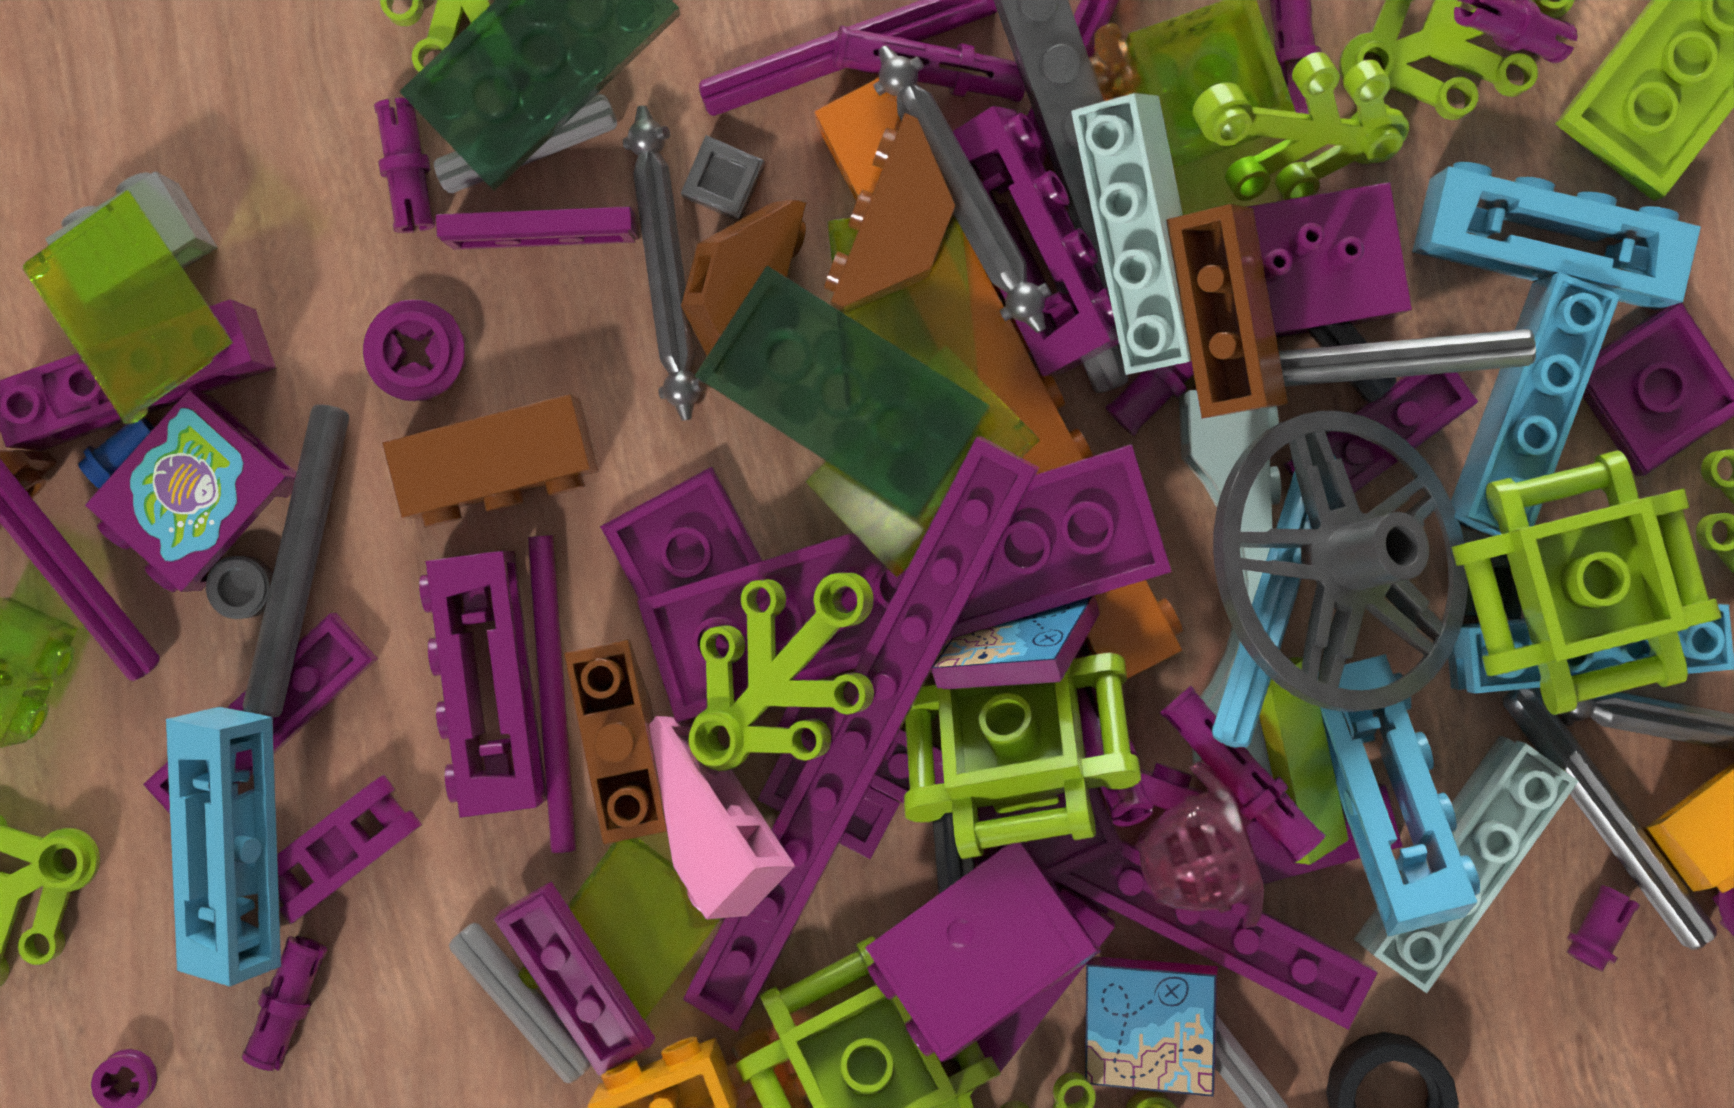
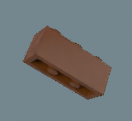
(1226, 310)
(491, 460)

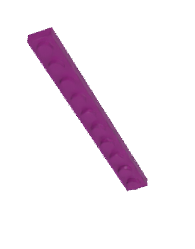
(897, 665)
(1267, 954)

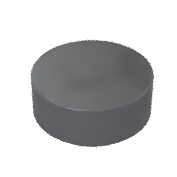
(239, 587)

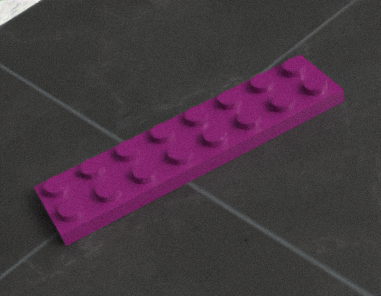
(1069, 540)

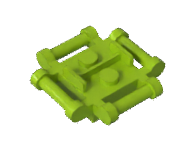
(1589, 582)
(1018, 753)
(855, 1050)

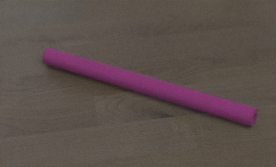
(552, 694)

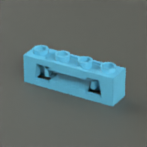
(1652, 245)
(1429, 816)
(223, 845)

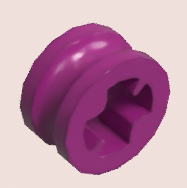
(103, 1086)

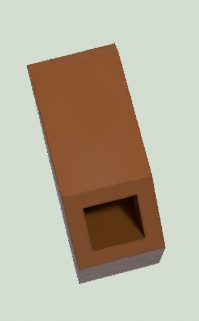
(896, 224)
(732, 262)
(617, 740)

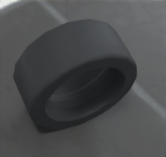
(1381, 1048)

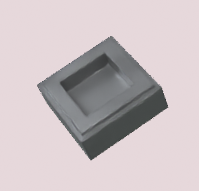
(722, 178)

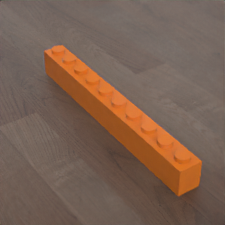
(1129, 616)

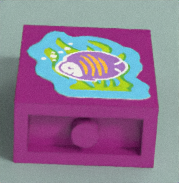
(190, 491)

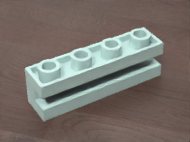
(1130, 199)
(1497, 824)

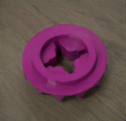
(385, 352)

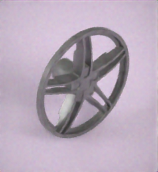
(1348, 555)

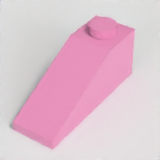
(713, 829)

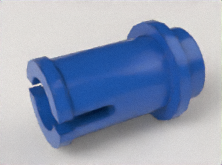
(109, 456)

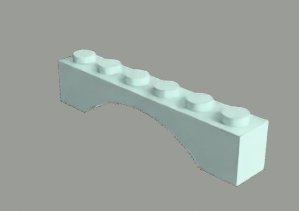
(1210, 451)

